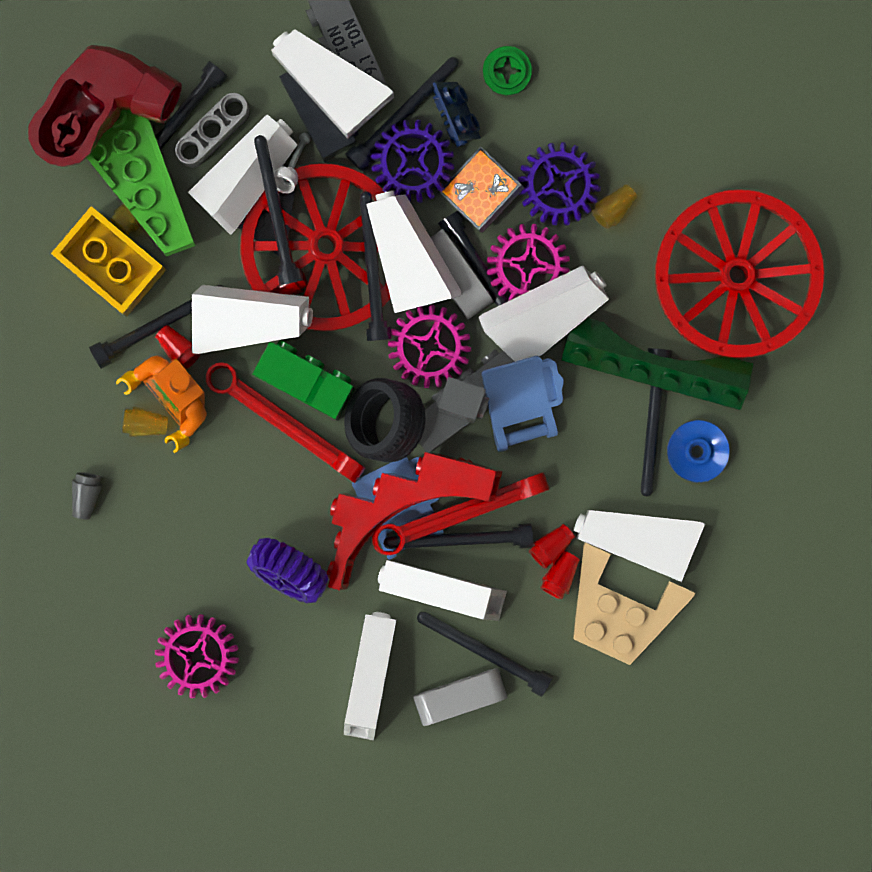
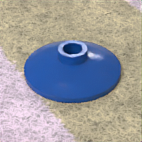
(714, 448)

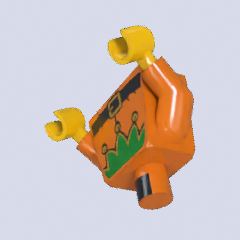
(175, 391)

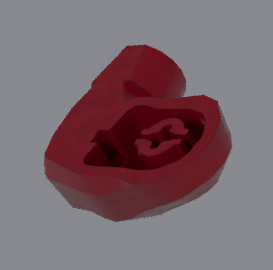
(91, 98)

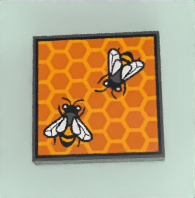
(481, 189)

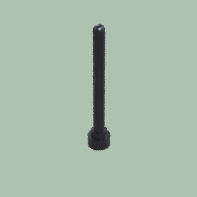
(210, 79)
(361, 155)
(454, 227)
(288, 270)
(377, 327)
(106, 352)
(652, 431)
(518, 535)
(536, 680)

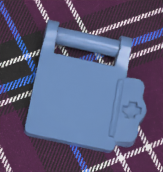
(520, 394)
(404, 468)

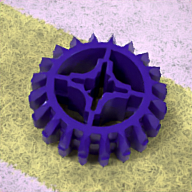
(423, 151)
(566, 197)
(287, 570)

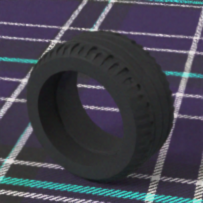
(406, 426)

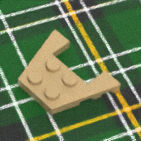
(615, 621)

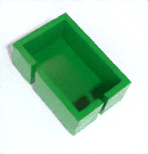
(304, 379)

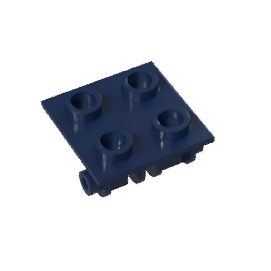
(452, 100)

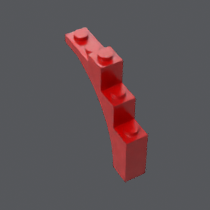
(394, 493)

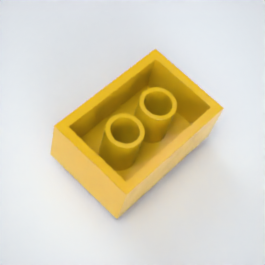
(108, 261)

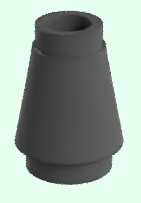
(85, 493)

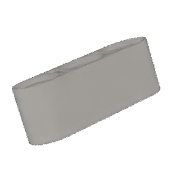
(216, 115)
(474, 295)
(460, 696)

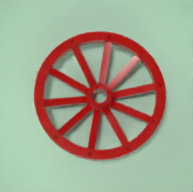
(796, 225)
(248, 245)

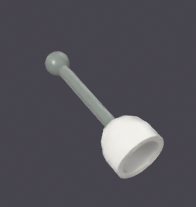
(288, 173)

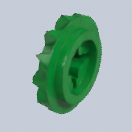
(518, 61)

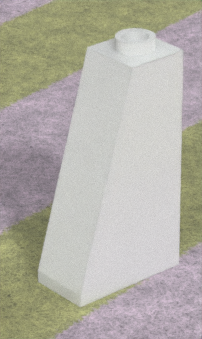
(333, 84)
(236, 179)
(408, 255)
(545, 314)
(245, 317)
(645, 540)
(442, 590)
(369, 676)

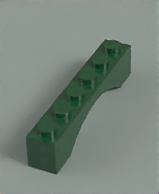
(713, 380)

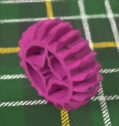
(513, 263)
(439, 322)
(183, 650)

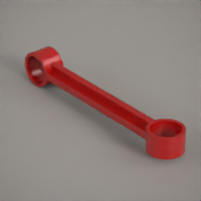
(287, 424)
(462, 512)

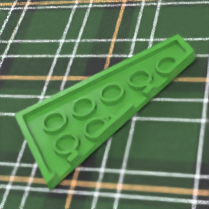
(138, 175)

